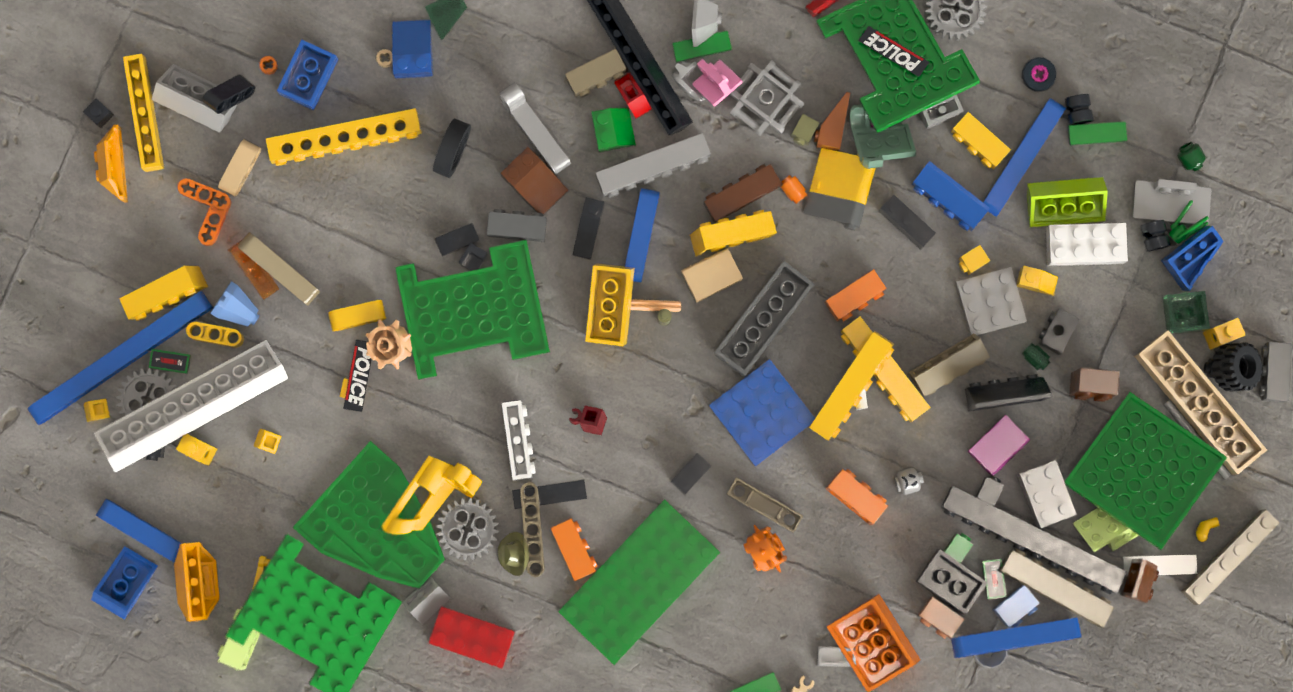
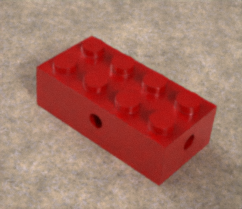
(471, 637)

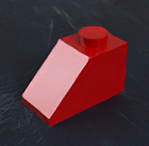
(633, 95)

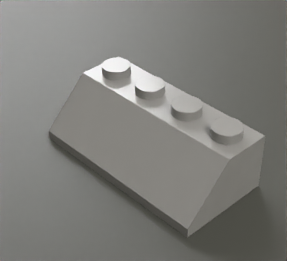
(184, 94)

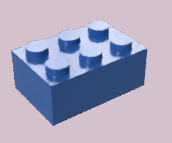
(307, 75)

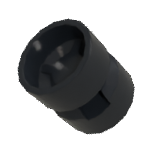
(1079, 109)
(1155, 235)

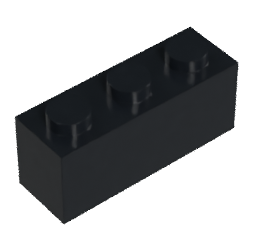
(907, 222)

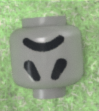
(908, 481)

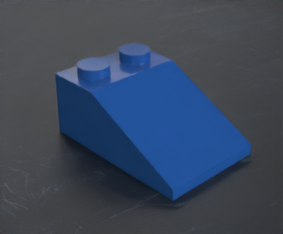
(412, 49)
(124, 582)

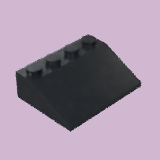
(1007, 393)

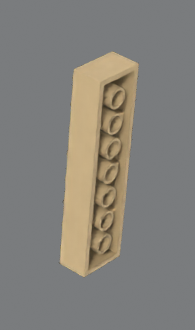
(1200, 402)

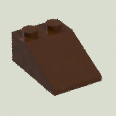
(534, 181)
(1140, 580)

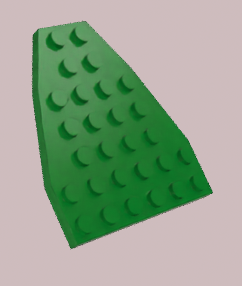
(350, 520)

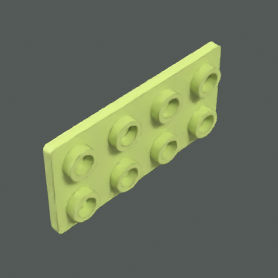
(1102, 529)

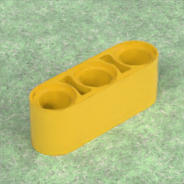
(357, 315)
(207, 329)

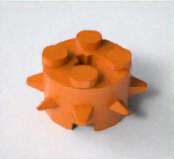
(765, 549)

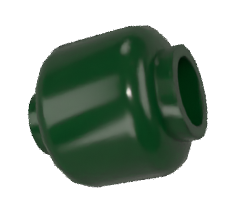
(1191, 156)

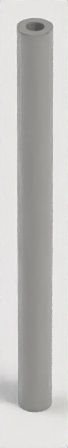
(1184, 423)

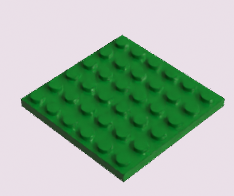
(1145, 470)

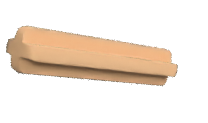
(655, 305)

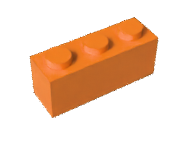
(856, 296)
(574, 549)

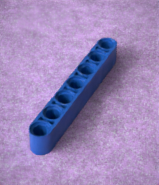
(1023, 156)
(1016, 638)

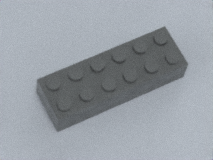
(764, 319)

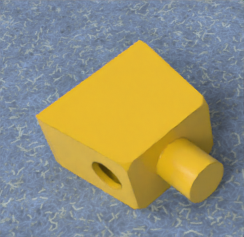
(1224, 333)
(196, 449)

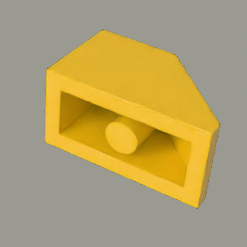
(1037, 280)

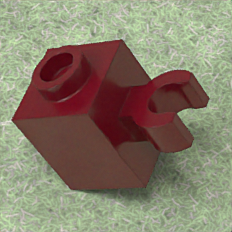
(591, 419)

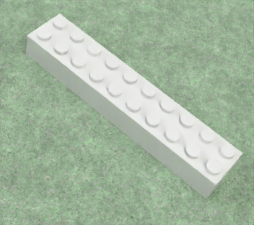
(190, 405)

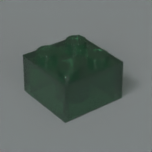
(1186, 312)

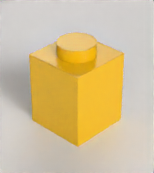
(973, 260)

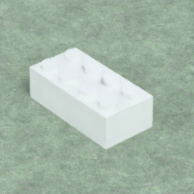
(1086, 244)

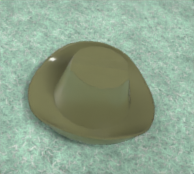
(513, 553)

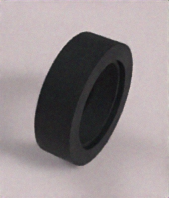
(451, 148)

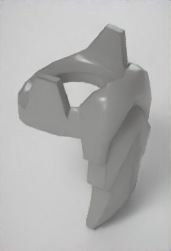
(679, 76)

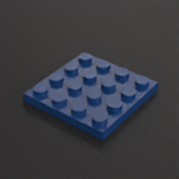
(762, 412)

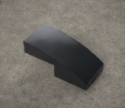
(457, 239)

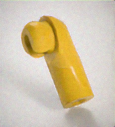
(1204, 528)

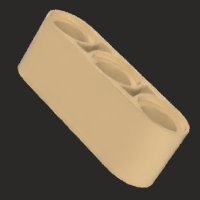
(239, 168)

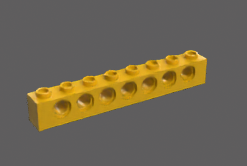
(276, 144)

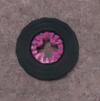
(1029, 72)

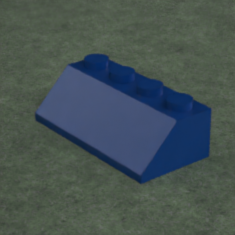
(950, 196)

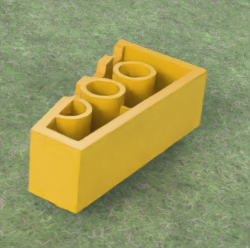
(733, 232)
(163, 292)

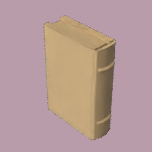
(712, 275)

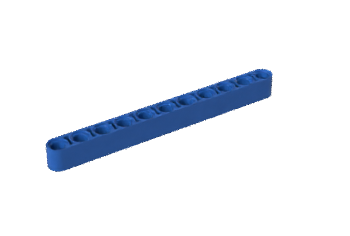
(120, 358)

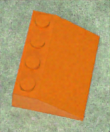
(878, 641)

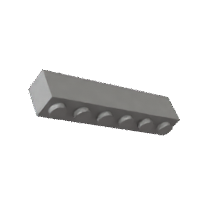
(652, 165)

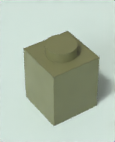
(804, 130)

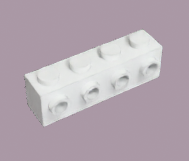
(517, 442)

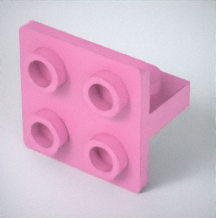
(716, 81)

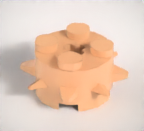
(388, 344)

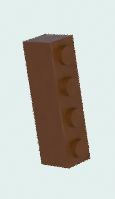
(742, 193)

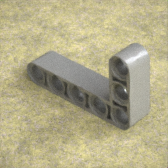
(516, 105)

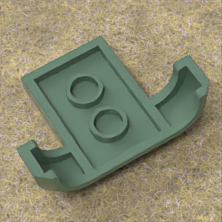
(885, 145)

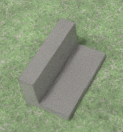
(426, 600)

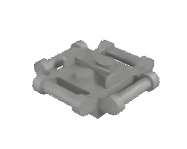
(766, 98)

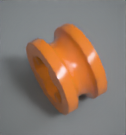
(269, 71)

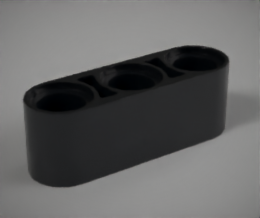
(228, 94)

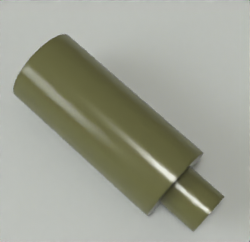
(664, 317)

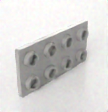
(1167, 200)

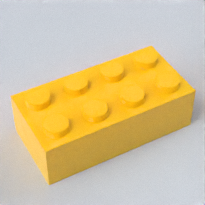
(609, 304)

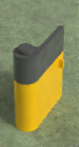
(839, 188)

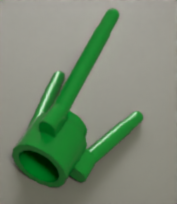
(1180, 232)

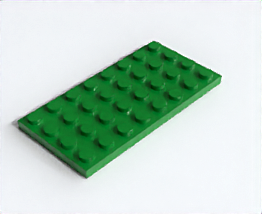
(639, 582)

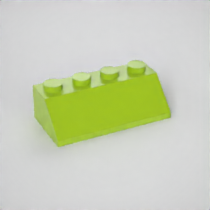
(1066, 202)

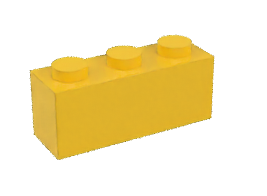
(980, 141)

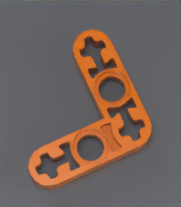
(213, 209)

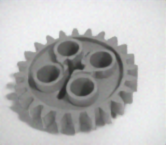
(953, 26)
(130, 392)
(451, 523)

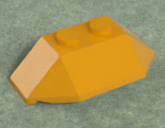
(111, 163)
(196, 581)

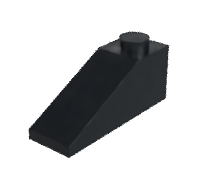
(588, 228)

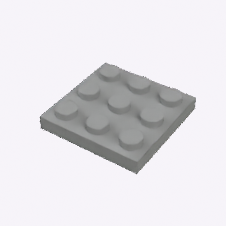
(991, 301)

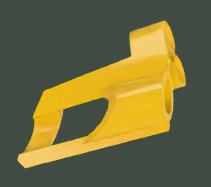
(440, 481)

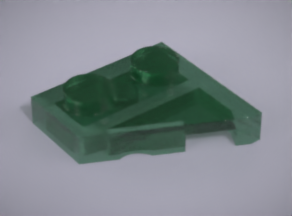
(445, 14)

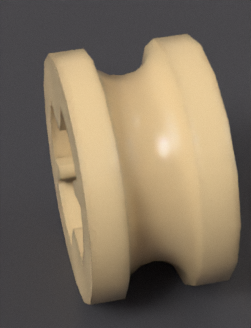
(385, 64)

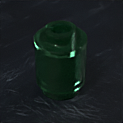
(1036, 357)

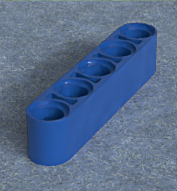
(642, 232)
(139, 529)

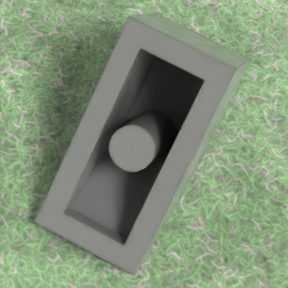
(941, 112)

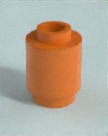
(793, 189)

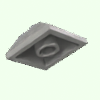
(704, 21)

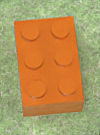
(857, 496)

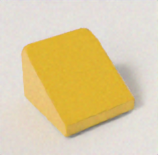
(96, 410)
(267, 441)

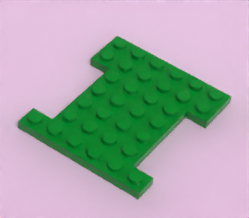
(897, 90)
(474, 309)
(315, 618)

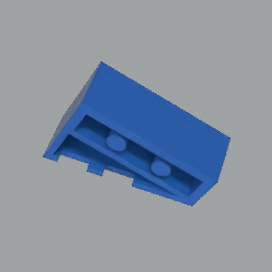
(1192, 256)

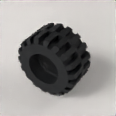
(1237, 366)

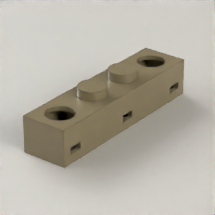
(764, 505)

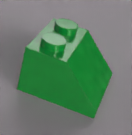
(613, 129)

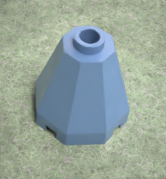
(235, 306)

